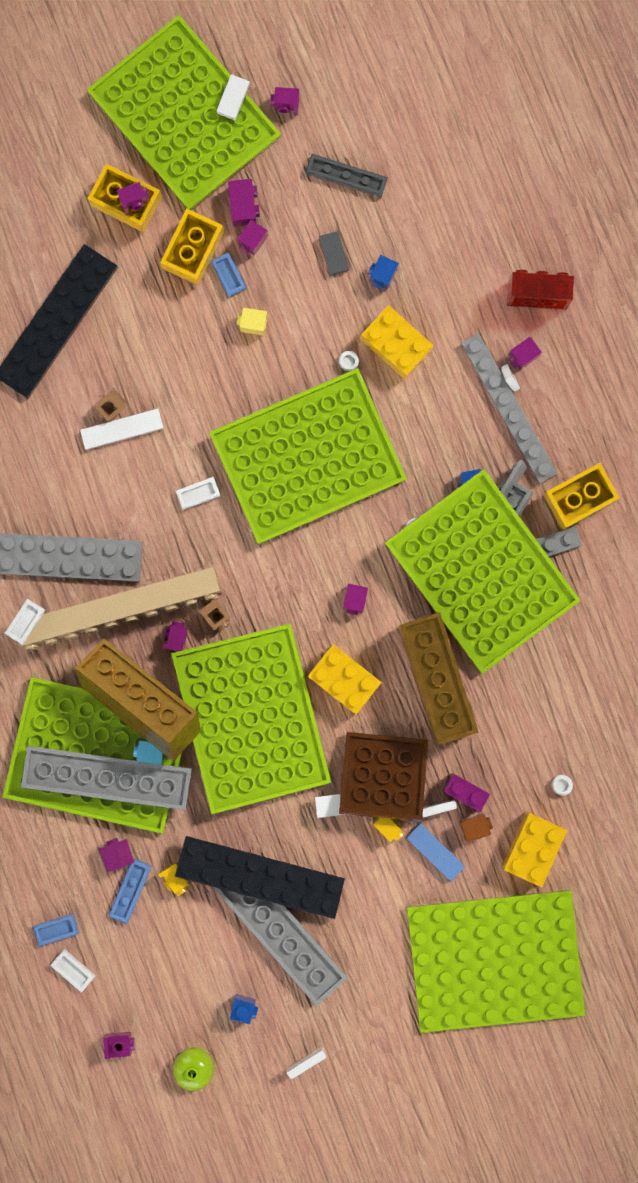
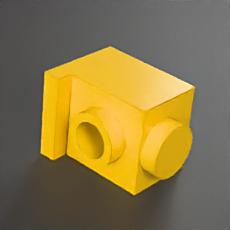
(389, 828)
(173, 883)

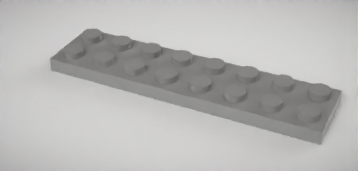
(70, 557)
(106, 777)
(288, 944)

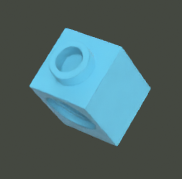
(148, 753)

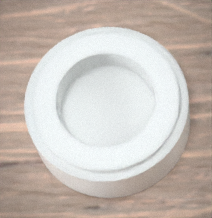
(348, 361)
(562, 785)

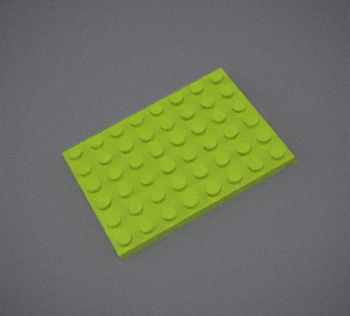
(167, 109)
(307, 456)
(482, 571)
(252, 717)
(75, 721)
(495, 961)

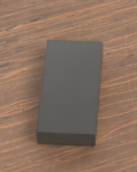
(333, 253)

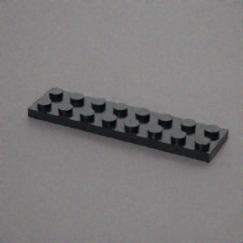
(56, 321)
(259, 877)

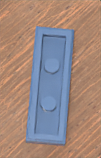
(435, 852)
(130, 891)

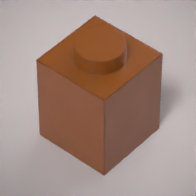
(476, 827)

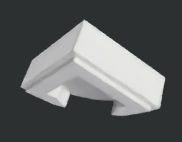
(510, 378)

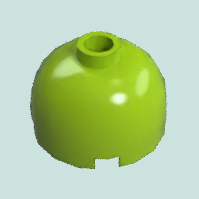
(197, 1060)

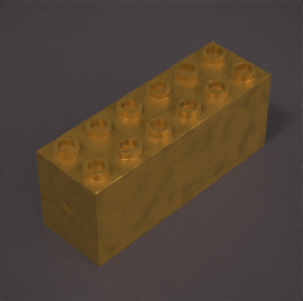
(437, 679)
(138, 699)

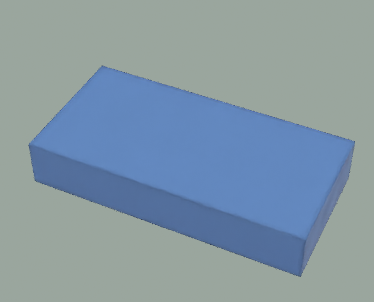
(228, 274)
(56, 929)

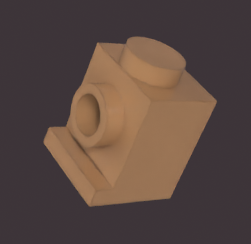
(108, 413)
(212, 608)

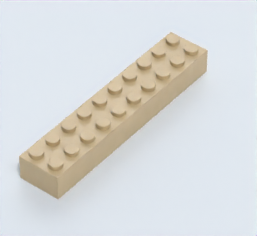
(124, 606)

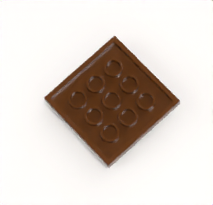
(383, 776)

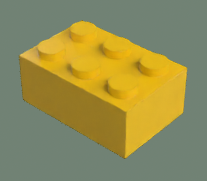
(106, 199)
(192, 247)
(396, 342)
(581, 496)
(344, 679)
(534, 849)

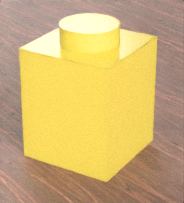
(252, 321)

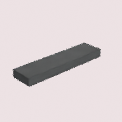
(346, 175)

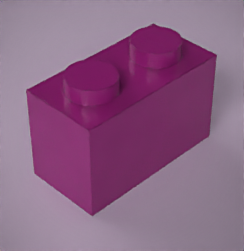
(242, 201)
(466, 792)

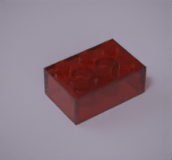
(540, 290)

